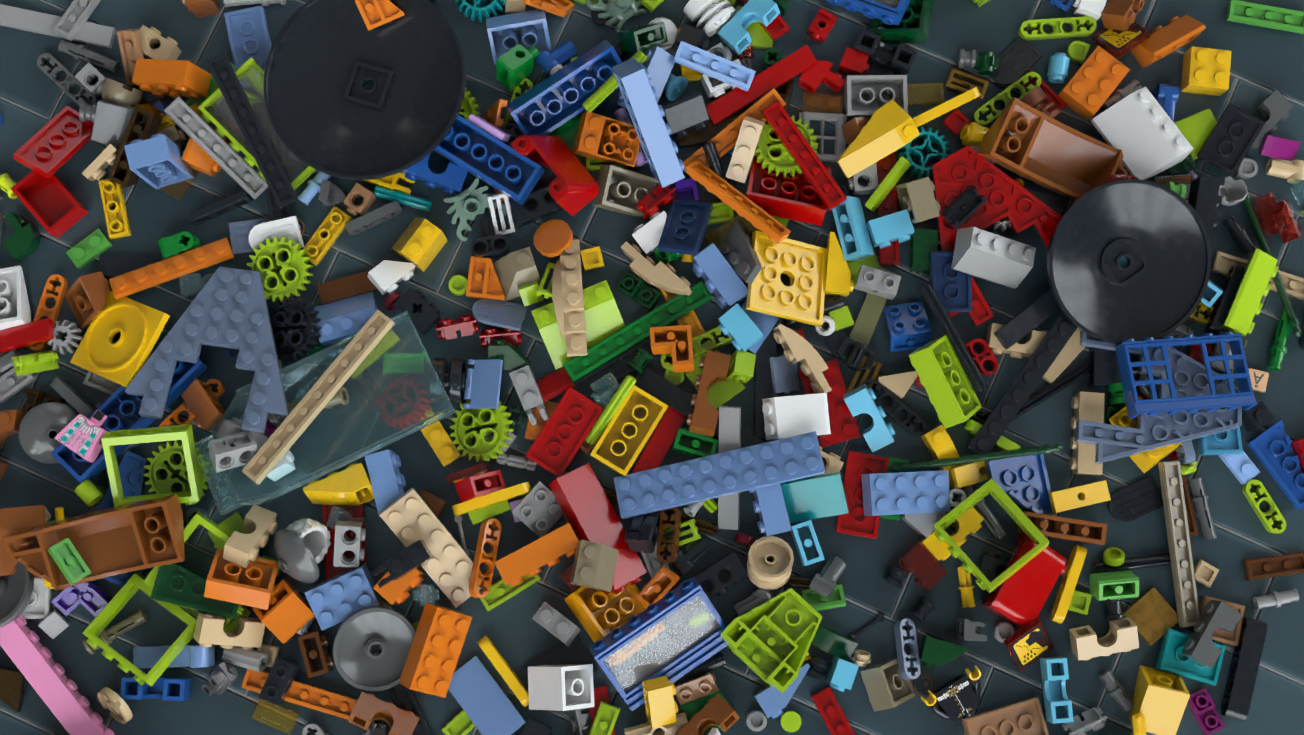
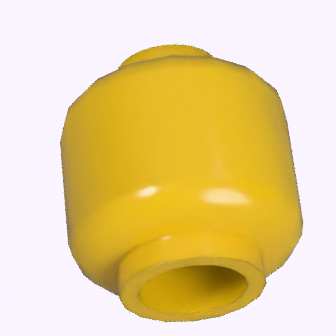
(973, 134)

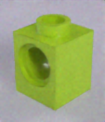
(741, 367)

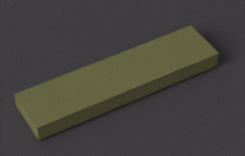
(868, 316)

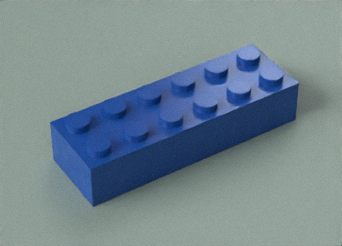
(564, 92)
(490, 160)

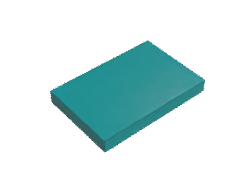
(814, 497)
(1173, 660)

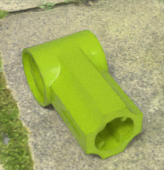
(90, 493)

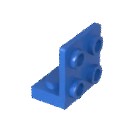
(907, 326)

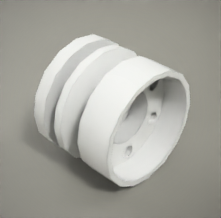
(709, 14)

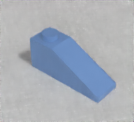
(774, 701)

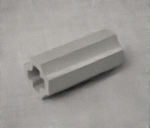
(245, 658)

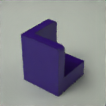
(686, 190)

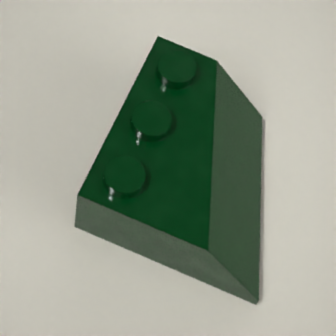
(912, 28)

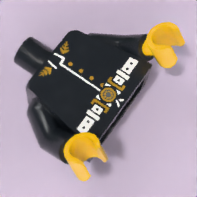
(957, 697)

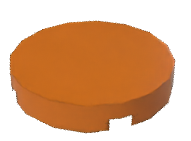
(553, 238)

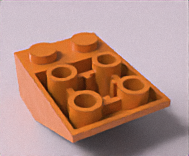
(606, 140)

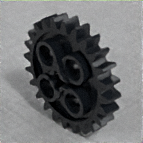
(292, 315)

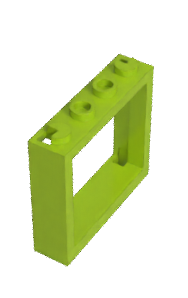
(147, 435)
(1013, 511)
(191, 526)
(114, 607)

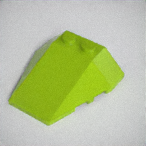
(774, 638)

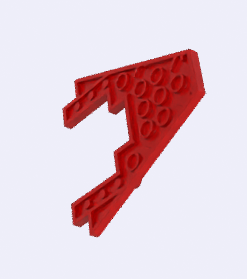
(1005, 199)

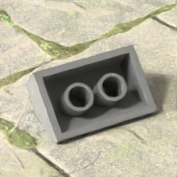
(869, 92)

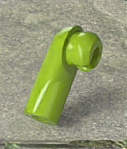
(1188, 468)

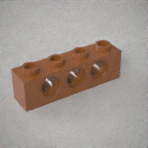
(1068, 528)

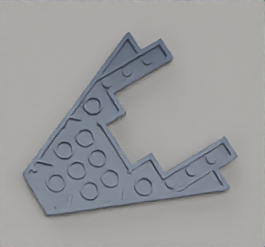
(226, 314)
(1163, 429)

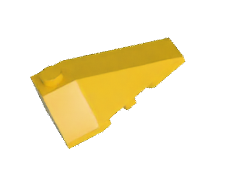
(883, 134)

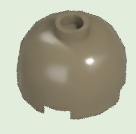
(120, 93)

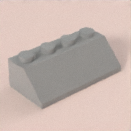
(992, 257)

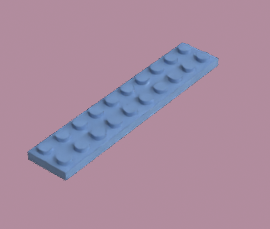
(719, 475)

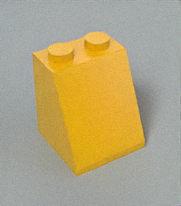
(420, 243)
(1160, 698)

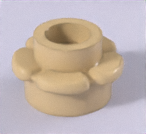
(861, 658)

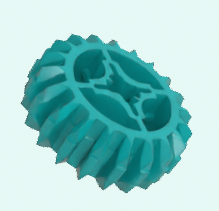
(479, 11)
(932, 154)

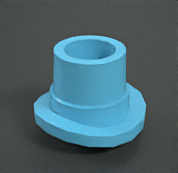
(675, 86)

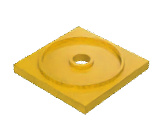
(804, 266)
(139, 332)

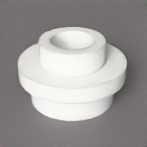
(830, 330)

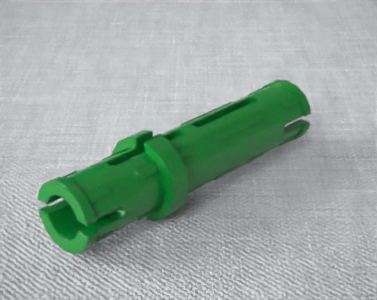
(1279, 348)

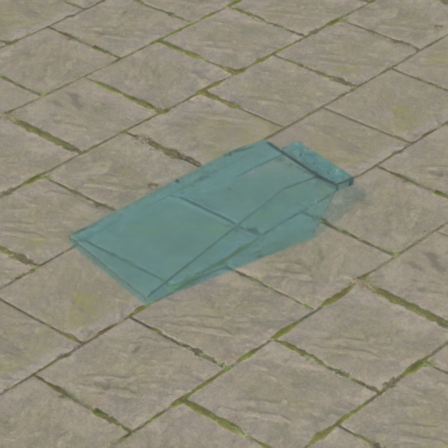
(388, 399)

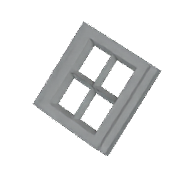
(840, 143)

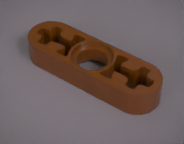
(661, 548)

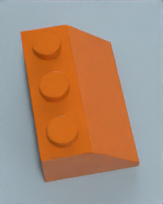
(1167, 39)
(241, 585)

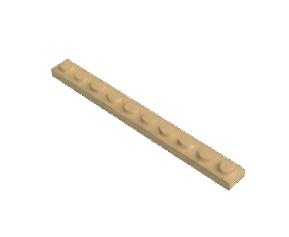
(317, 397)

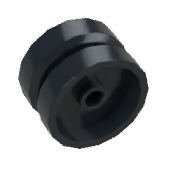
(452, 377)

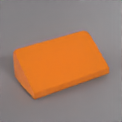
(658, 586)

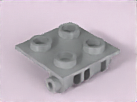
(538, 510)

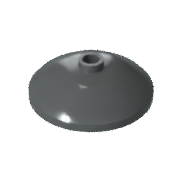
(37, 425)
(295, 557)

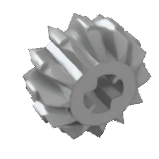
(71, 339)

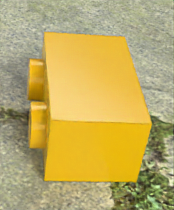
(659, 701)

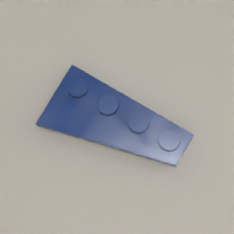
(1278, 458)

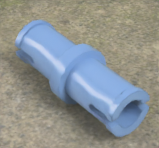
(313, 187)

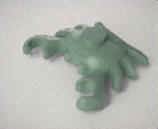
(617, 10)
(468, 205)

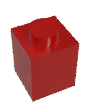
(854, 63)

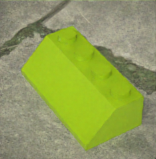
(1250, 292)
(945, 382)

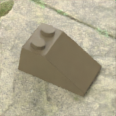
(622, 190)

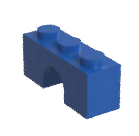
(450, 180)
(164, 688)

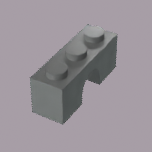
(1272, 109)
(1200, 645)

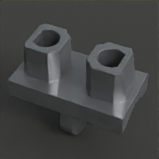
(220, 679)

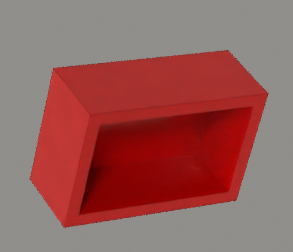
(50, 202)

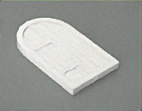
(280, 228)

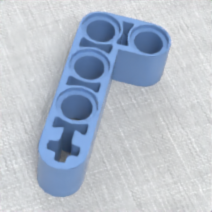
(191, 656)

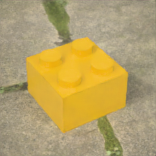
(1206, 71)

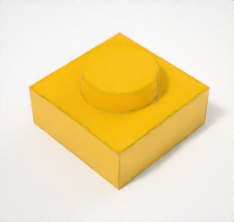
(592, 258)

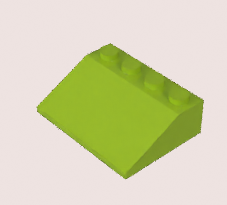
(601, 321)

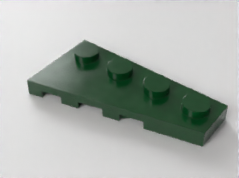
(186, 589)

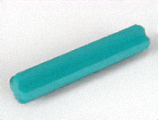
(403, 198)

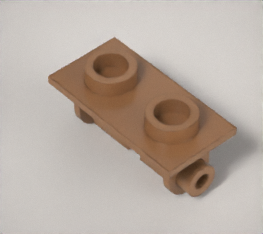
(696, 688)

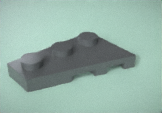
(739, 253)

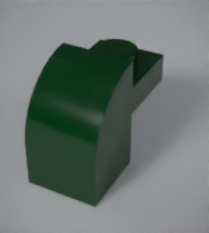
(24, 241)

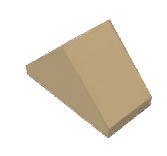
(898, 383)

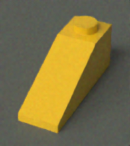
(837, 271)
(940, 447)

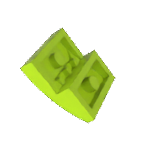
(1197, 129)

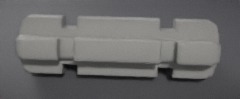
(516, 461)

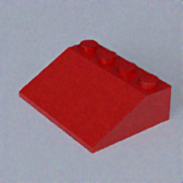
(785, 197)

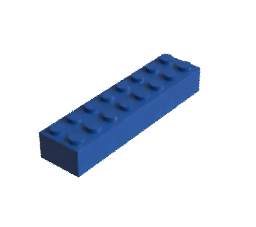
(124, 415)

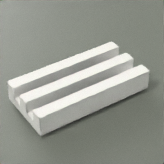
(493, 216)

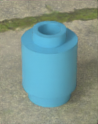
(1058, 68)

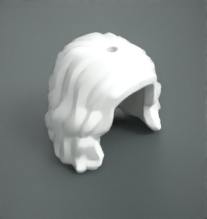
(313, 535)

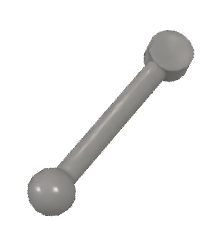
(458, 519)

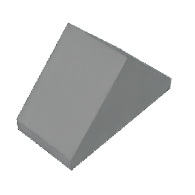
(923, 522)

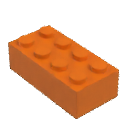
(537, 554)
(435, 650)

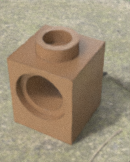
(359, 191)

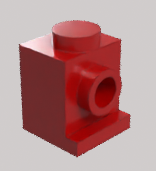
(825, 19)

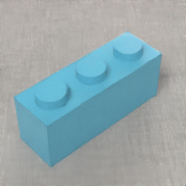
(852, 230)

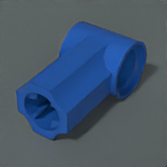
(559, 55)
(1167, 97)

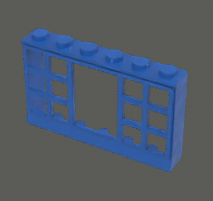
(1190, 403)

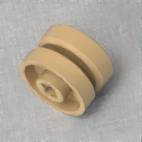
(769, 562)

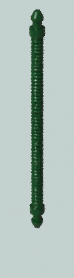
(1293, 322)
(1046, 449)

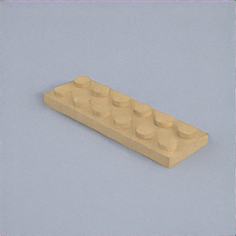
(414, 521)

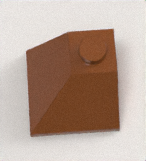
(88, 297)

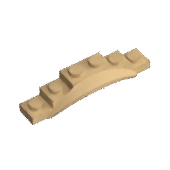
(569, 301)

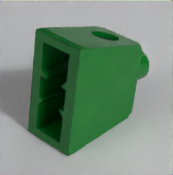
(515, 66)

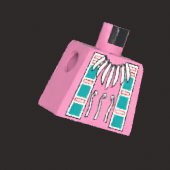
(84, 435)

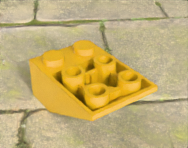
(1144, 460)
(342, 488)

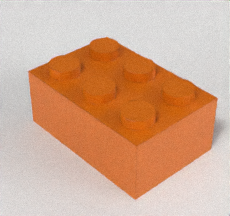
(171, 78)
(1093, 83)

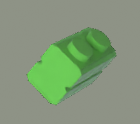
(1114, 585)

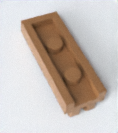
(130, 50)

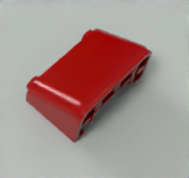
(573, 184)
(1027, 590)

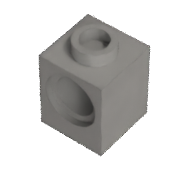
(87, 75)

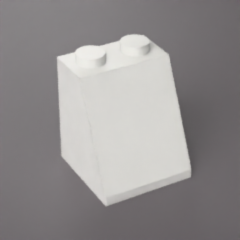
(796, 415)
(560, 687)

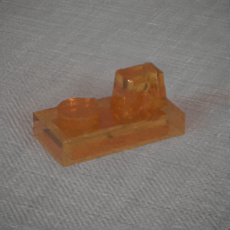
(822, 103)

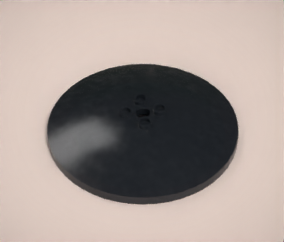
(1164, 255)

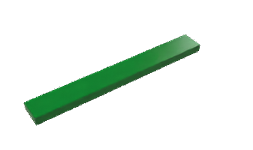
(636, 332)

